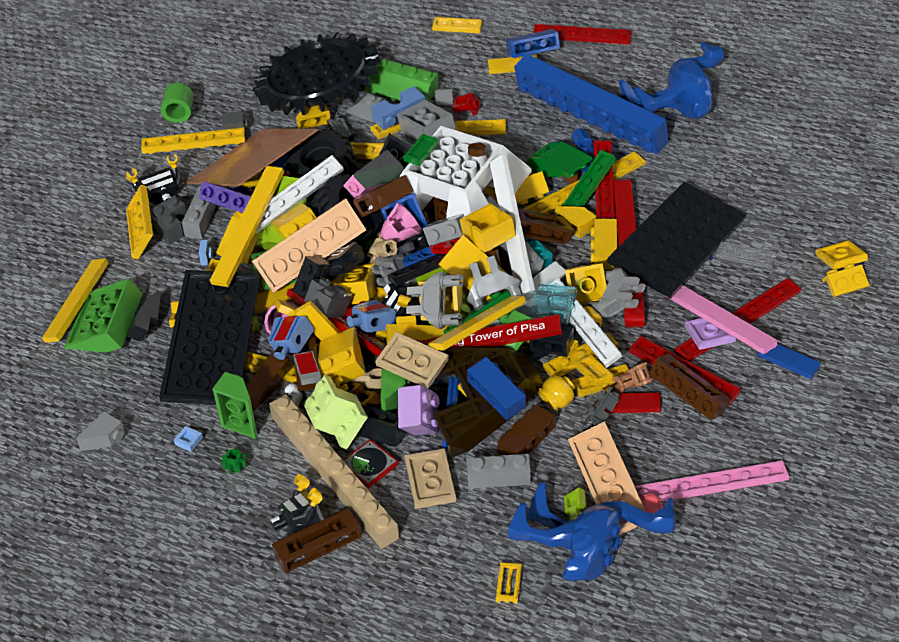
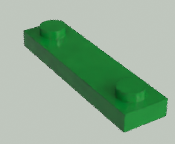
(590, 180)
(495, 298)

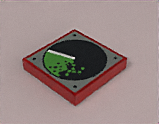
(370, 463)

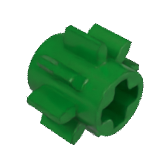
(234, 461)

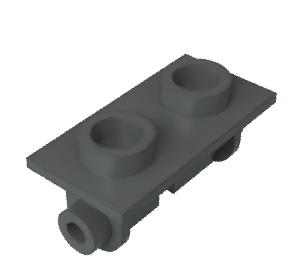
(605, 400)

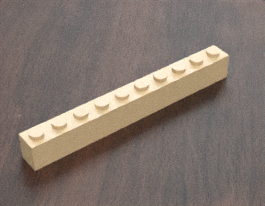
(334, 472)

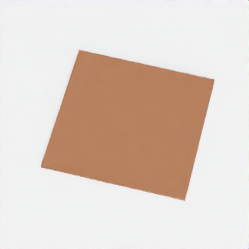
(251, 156)

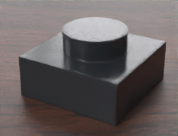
(406, 248)

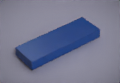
(792, 361)

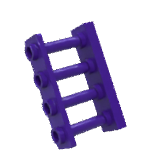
(226, 196)

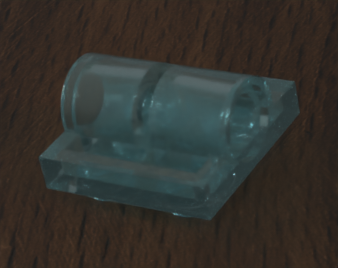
(553, 300)

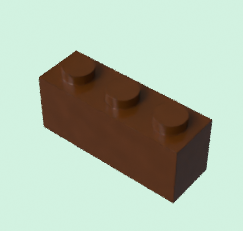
(527, 432)

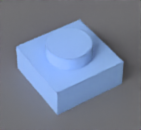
(205, 252)
(188, 438)

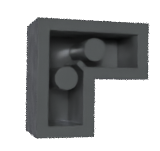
(167, 219)
(328, 298)

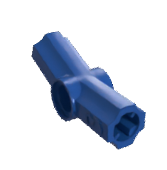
(583, 144)

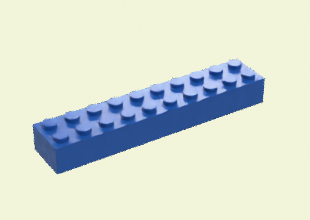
(592, 104)

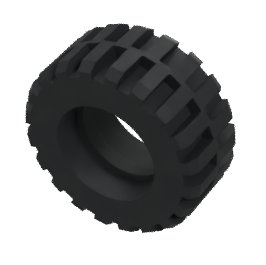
(318, 147)
(334, 192)

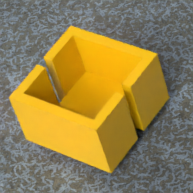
(487, 227)

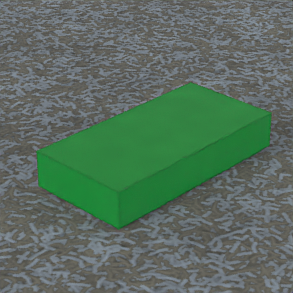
(421, 150)

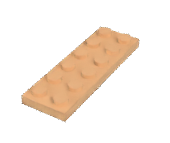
(317, 238)
(605, 469)

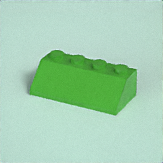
(399, 77)

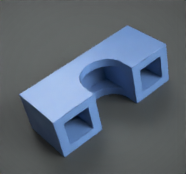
(385, 114)

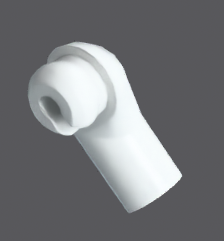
(294, 393)

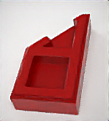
(444, 247)

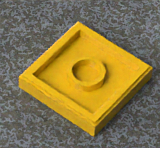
(841, 254)

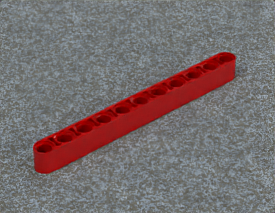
(625, 227)

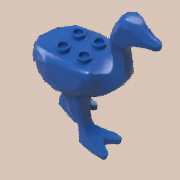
(687, 86)
(591, 535)

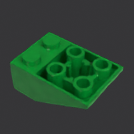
(558, 160)

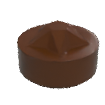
(477, 149)

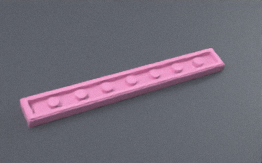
(725, 320)
(716, 481)

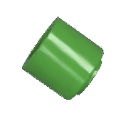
(177, 102)

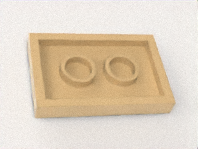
(412, 360)
(430, 478)

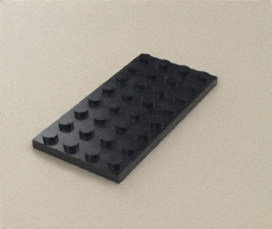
(676, 239)
(208, 336)

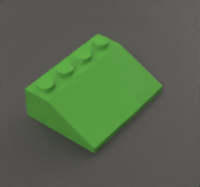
(105, 318)

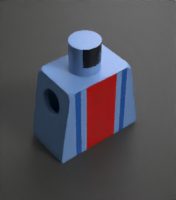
(371, 316)
(289, 335)

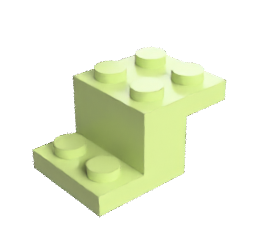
(335, 411)

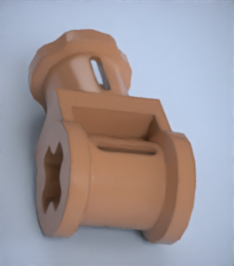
(635, 376)

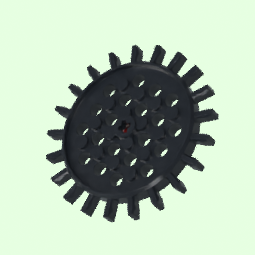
(316, 73)

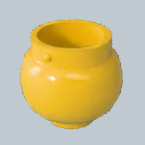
(557, 392)

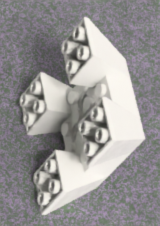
(458, 176)

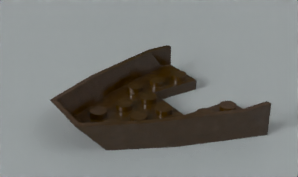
(475, 419)

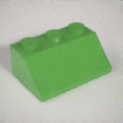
(234, 405)

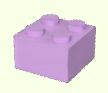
(416, 410)

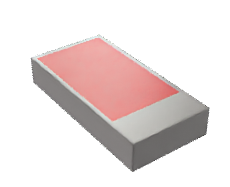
(307, 368)

